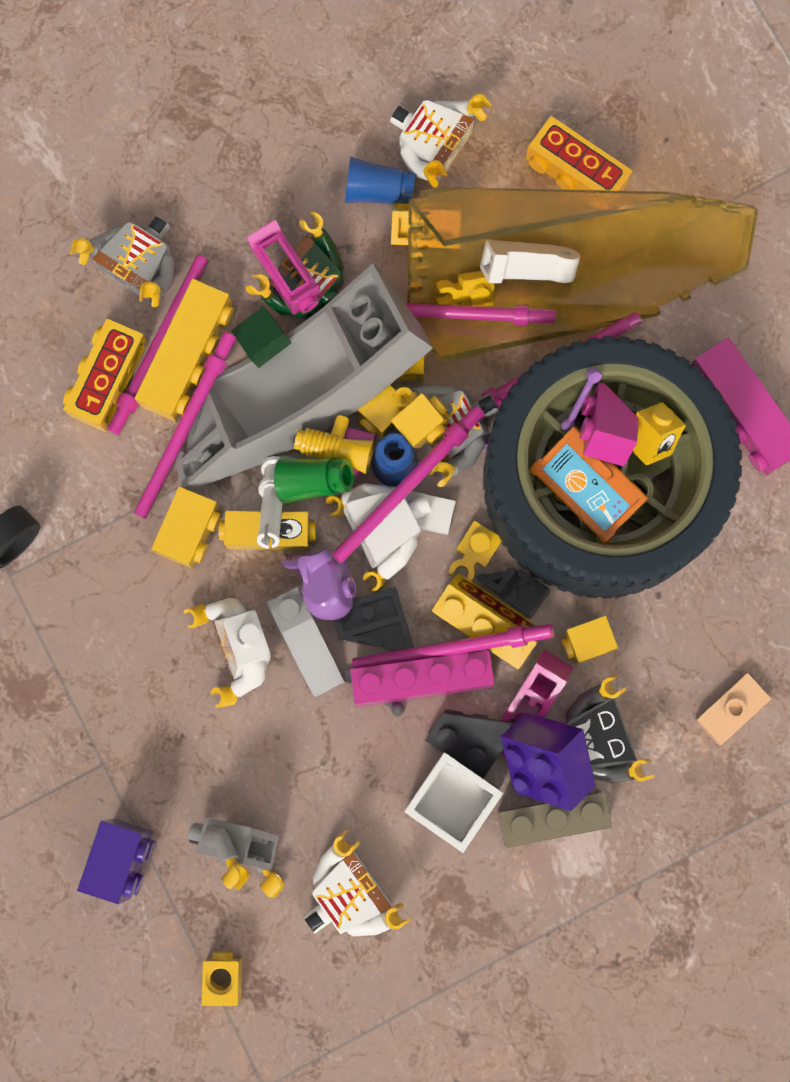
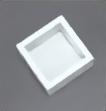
(453, 802)

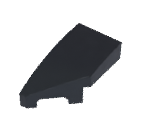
(516, 589)

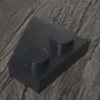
(376, 622)
(469, 739)

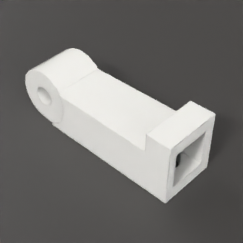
(528, 262)

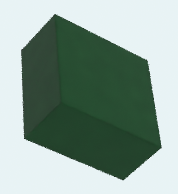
(261, 336)

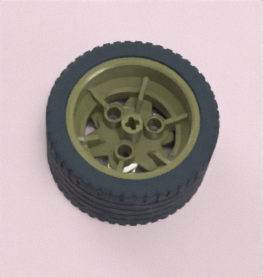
(672, 530)

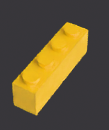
(185, 350)

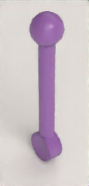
(593, 376)

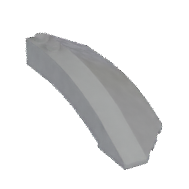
(328, 370)

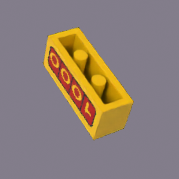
(574, 160)
(105, 374)
(479, 614)

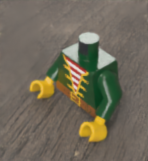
(321, 260)

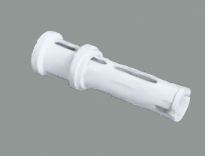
(271, 506)

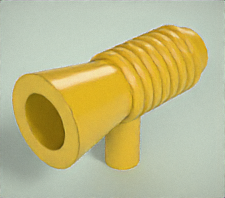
(326, 445)

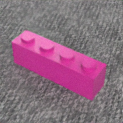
(757, 416)
(422, 678)

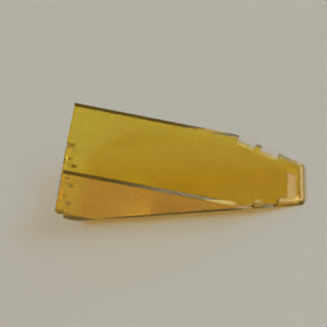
(631, 247)

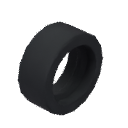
(17, 532)

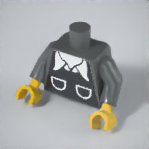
(606, 734)

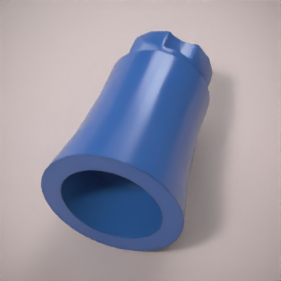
(378, 183)
(393, 471)

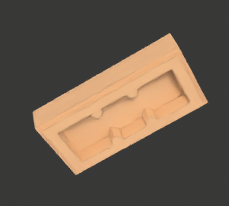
(733, 709)

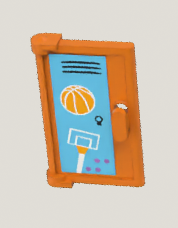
(584, 486)

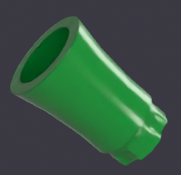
(312, 478)

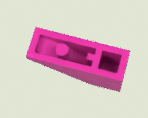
(539, 688)

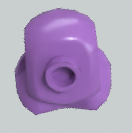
(326, 583)

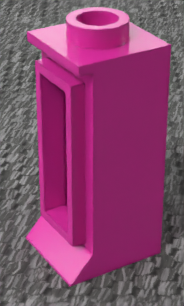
(300, 299)

